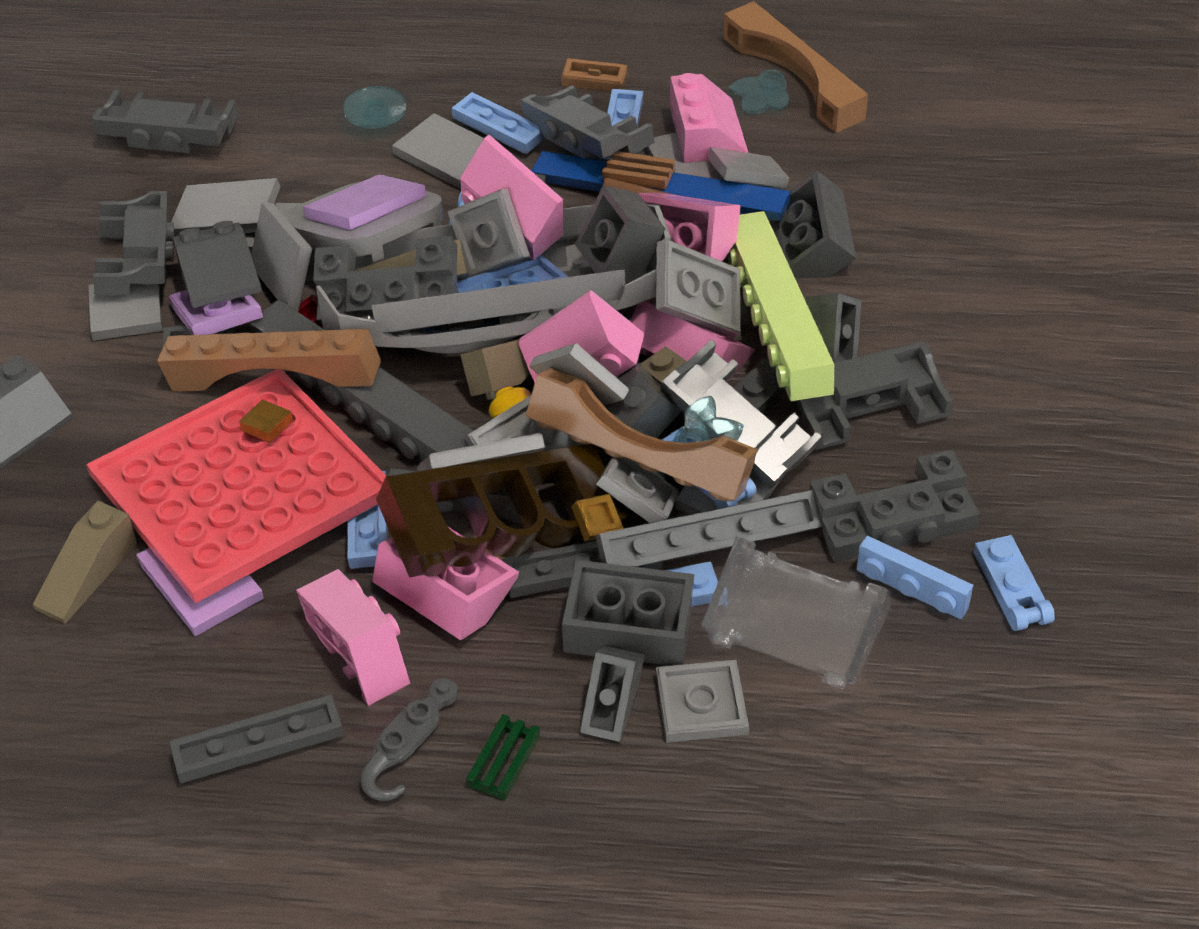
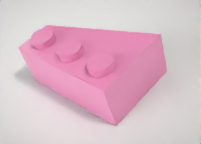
(358, 631)

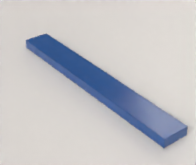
(587, 175)

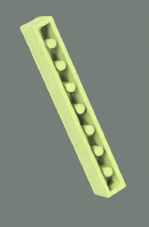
(780, 311)

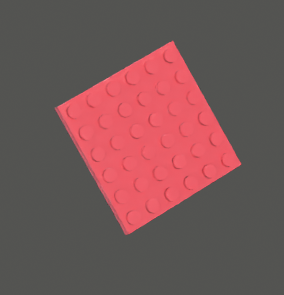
(228, 501)

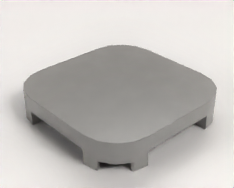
(370, 237)

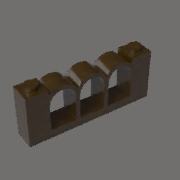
(428, 544)

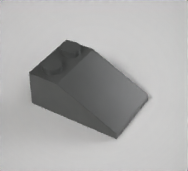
(216, 263)
(644, 405)

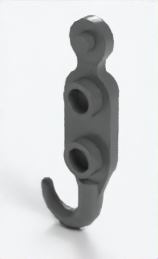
(405, 735)

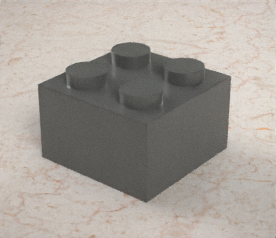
(620, 233)

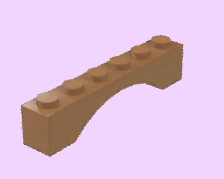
(759, 34)
(334, 356)
(569, 405)

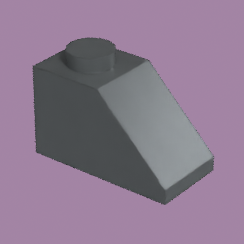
(838, 323)
(611, 692)

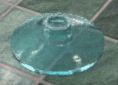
(374, 107)

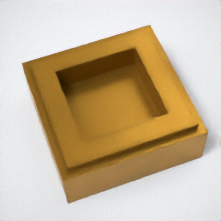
(266, 421)
(596, 516)

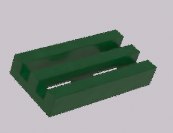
(515, 731)

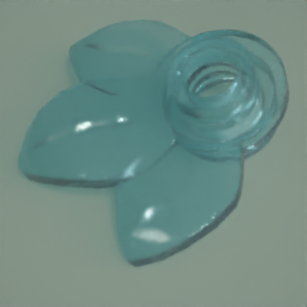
(762, 92)
(703, 424)

